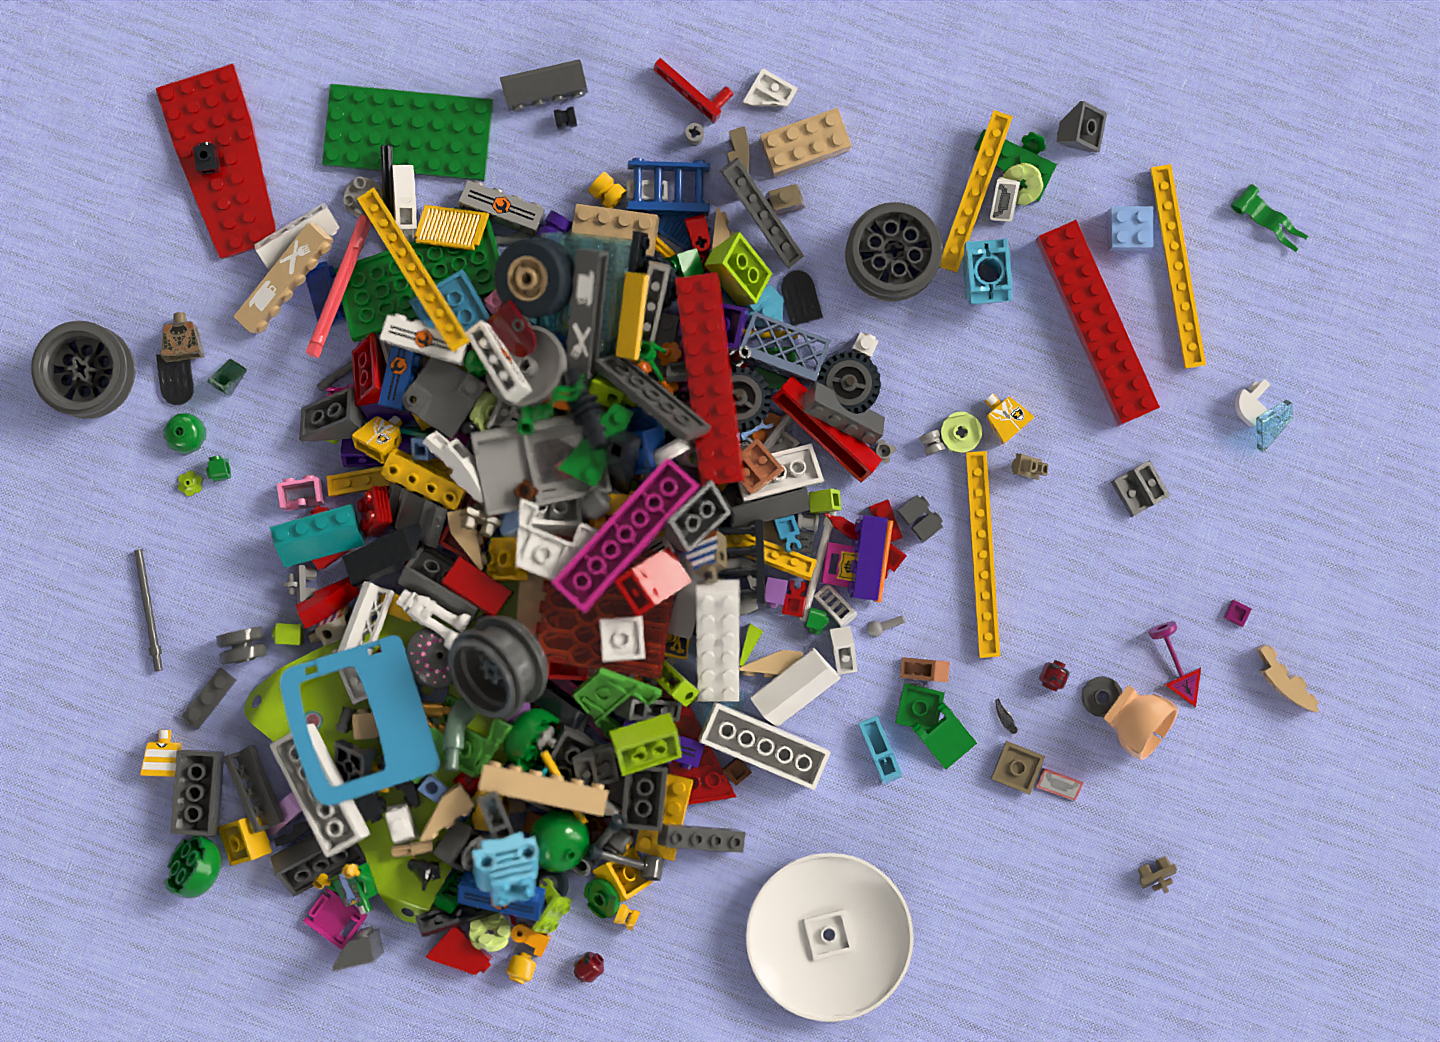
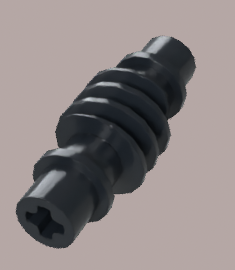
(584, 411)

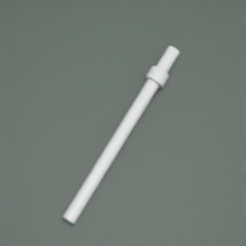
(820, 558)

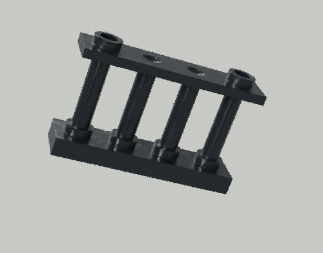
(755, 550)

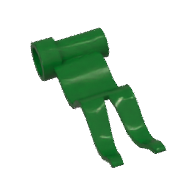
(1265, 216)
(529, 415)

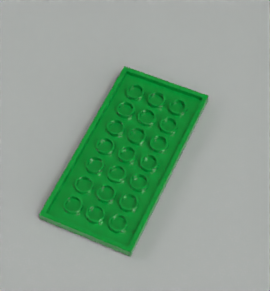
(426, 130)
(381, 288)

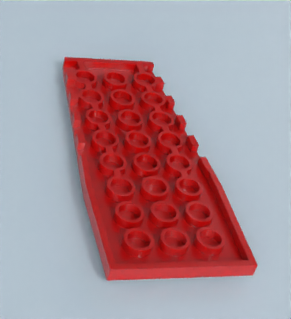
(237, 198)

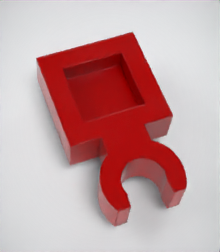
(895, 558)
(795, 603)

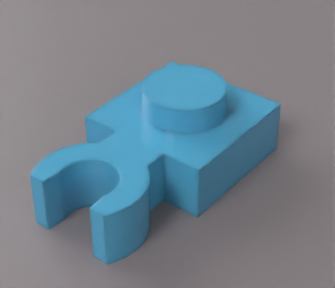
(787, 530)

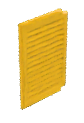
(451, 227)

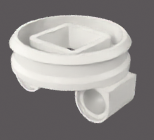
(677, 449)

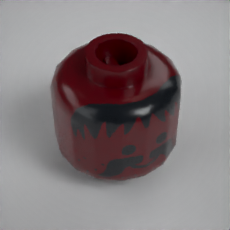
(1054, 675)
(589, 967)

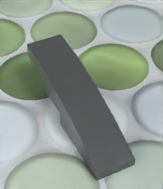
(495, 815)

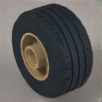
(535, 276)

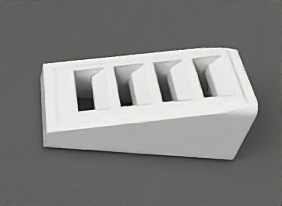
(830, 610)

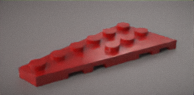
(709, 778)

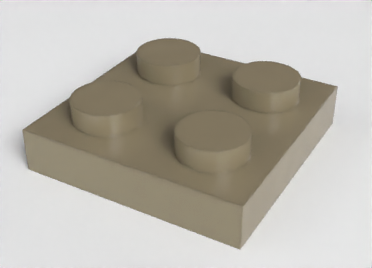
(1017, 767)

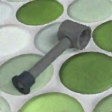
(616, 823)
(650, 867)

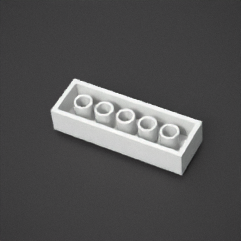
(718, 640)
(764, 745)
(333, 825)

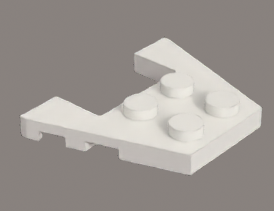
(543, 552)

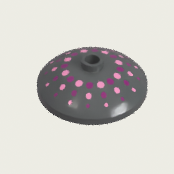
(423, 662)

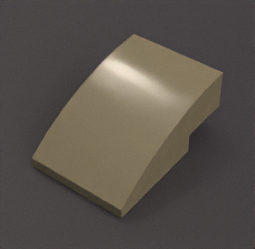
(740, 147)

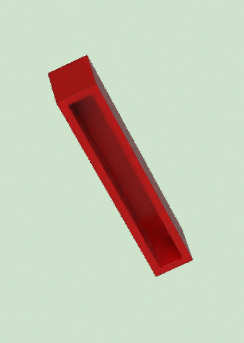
(846, 449)

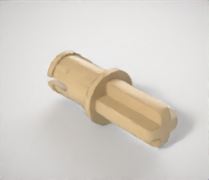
(412, 848)

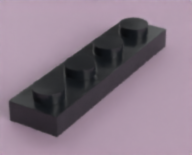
(440, 920)

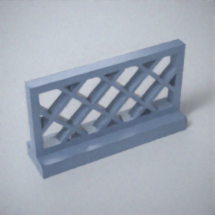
(782, 366)

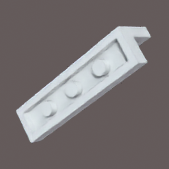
(360, 620)

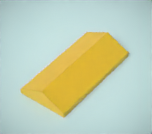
(632, 315)

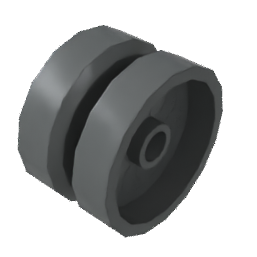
(241, 645)

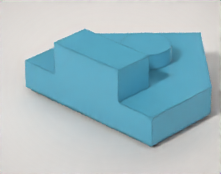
(769, 304)

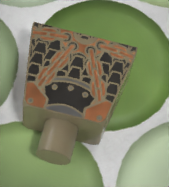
(786, 199)
(181, 340)

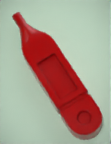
(843, 526)

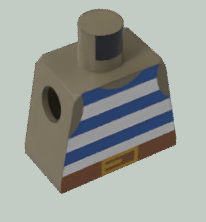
(708, 557)
(331, 628)

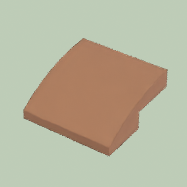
(759, 466)

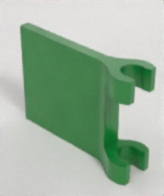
(947, 738)

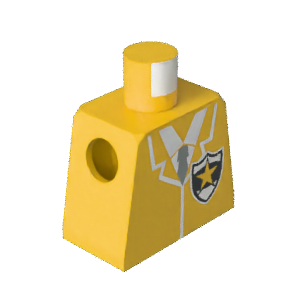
(1006, 417)
(378, 438)

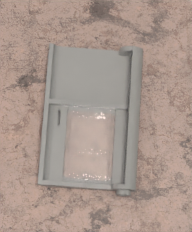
(509, 457)

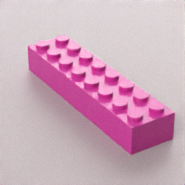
(625, 535)

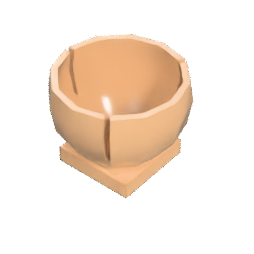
(1137, 718)

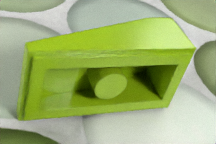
(752, 638)

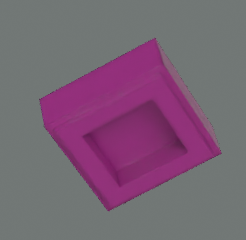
(1237, 613)

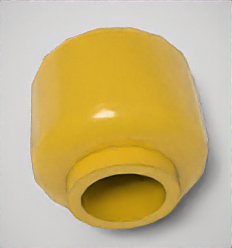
(521, 968)

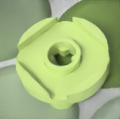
(1033, 181)
(480, 412)
(950, 427)
(493, 942)

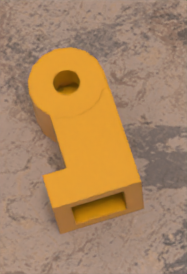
(523, 933)

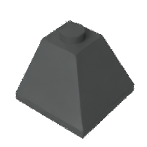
(1082, 128)

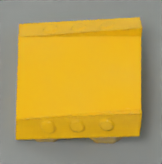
(503, 561)

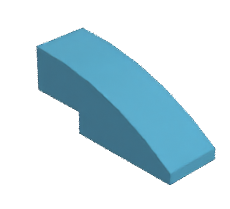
(880, 750)

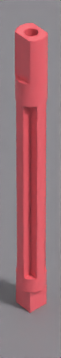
(339, 286)

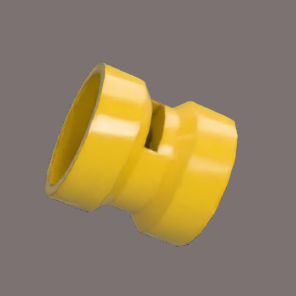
(622, 915)

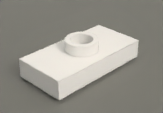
(647, 190)

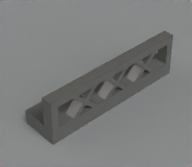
(257, 788)

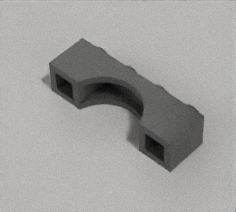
(823, 405)

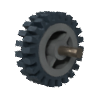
(852, 379)
(751, 397)

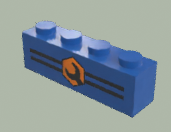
(399, 375)
(471, 895)

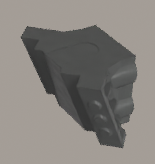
(412, 508)

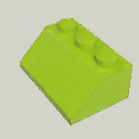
(739, 269)
(646, 744)

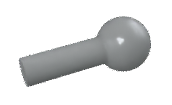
(876, 628)

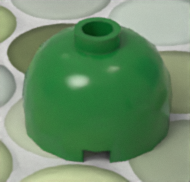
(193, 433)

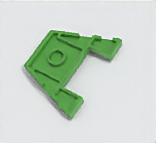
(606, 691)
(477, 747)

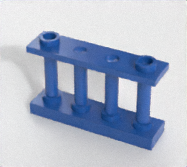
(678, 205)

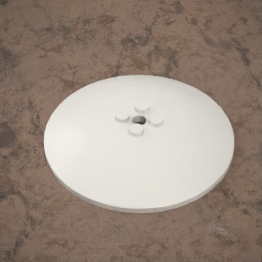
(838, 975)

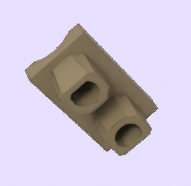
(1029, 466)
(471, 516)
(1165, 870)

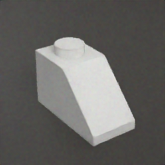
(843, 650)

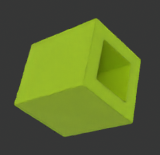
(824, 501)
(288, 634)

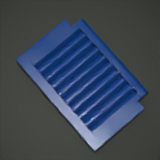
(674, 229)

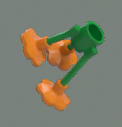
(667, 353)

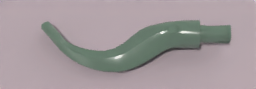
(457, 721)

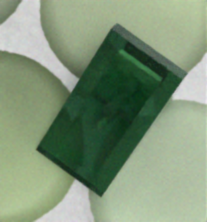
(228, 377)

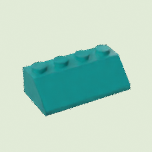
(317, 535)

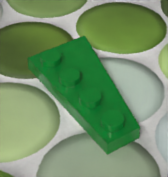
(1013, 154)
(589, 464)

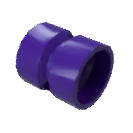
(554, 223)

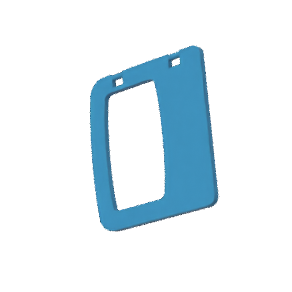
(397, 713)

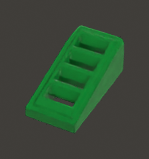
(445, 900)

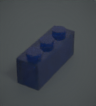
(319, 285)

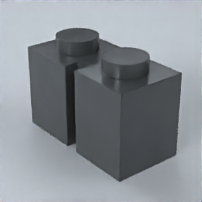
(927, 526)

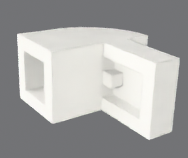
(1247, 405)

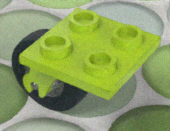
(556, 899)

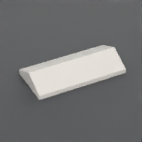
(800, 471)
(794, 688)

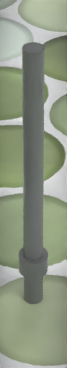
(154, 650)

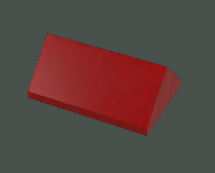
(368, 370)
(477, 587)

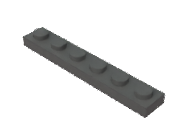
(762, 213)

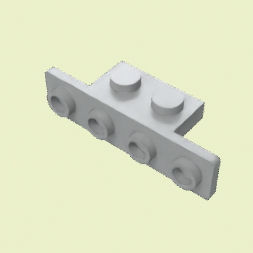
(778, 439)

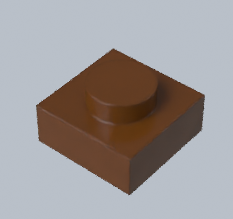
(737, 771)

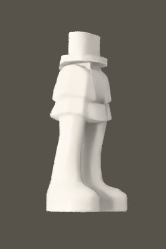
(422, 608)

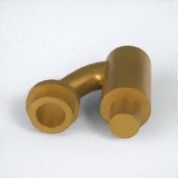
(435, 710)

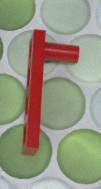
(709, 108)

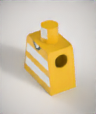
(161, 756)

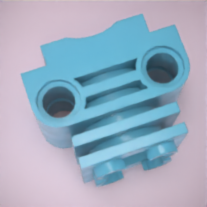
(996, 255)
(507, 868)

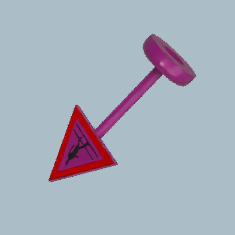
(1185, 685)

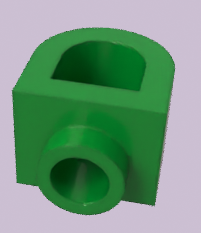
(474, 364)
(218, 468)
(816, 621)

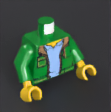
(353, 885)

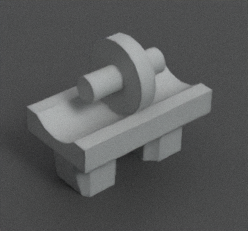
(302, 574)

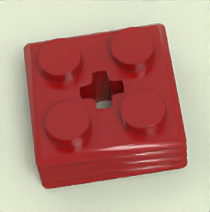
(374, 511)

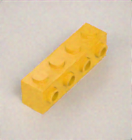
(424, 479)

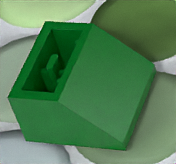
(686, 263)

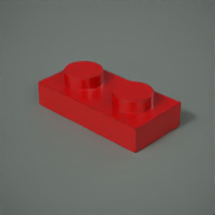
(884, 510)

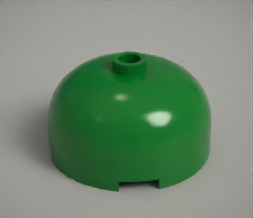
(522, 740)
(560, 841)
(201, 869)

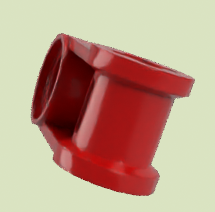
(698, 231)

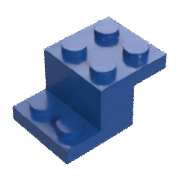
(652, 437)

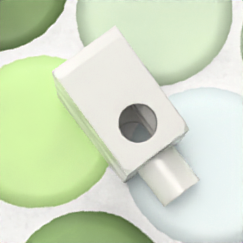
(401, 823)

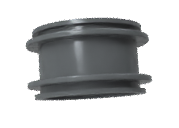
(868, 276)
(55, 350)
(498, 666)

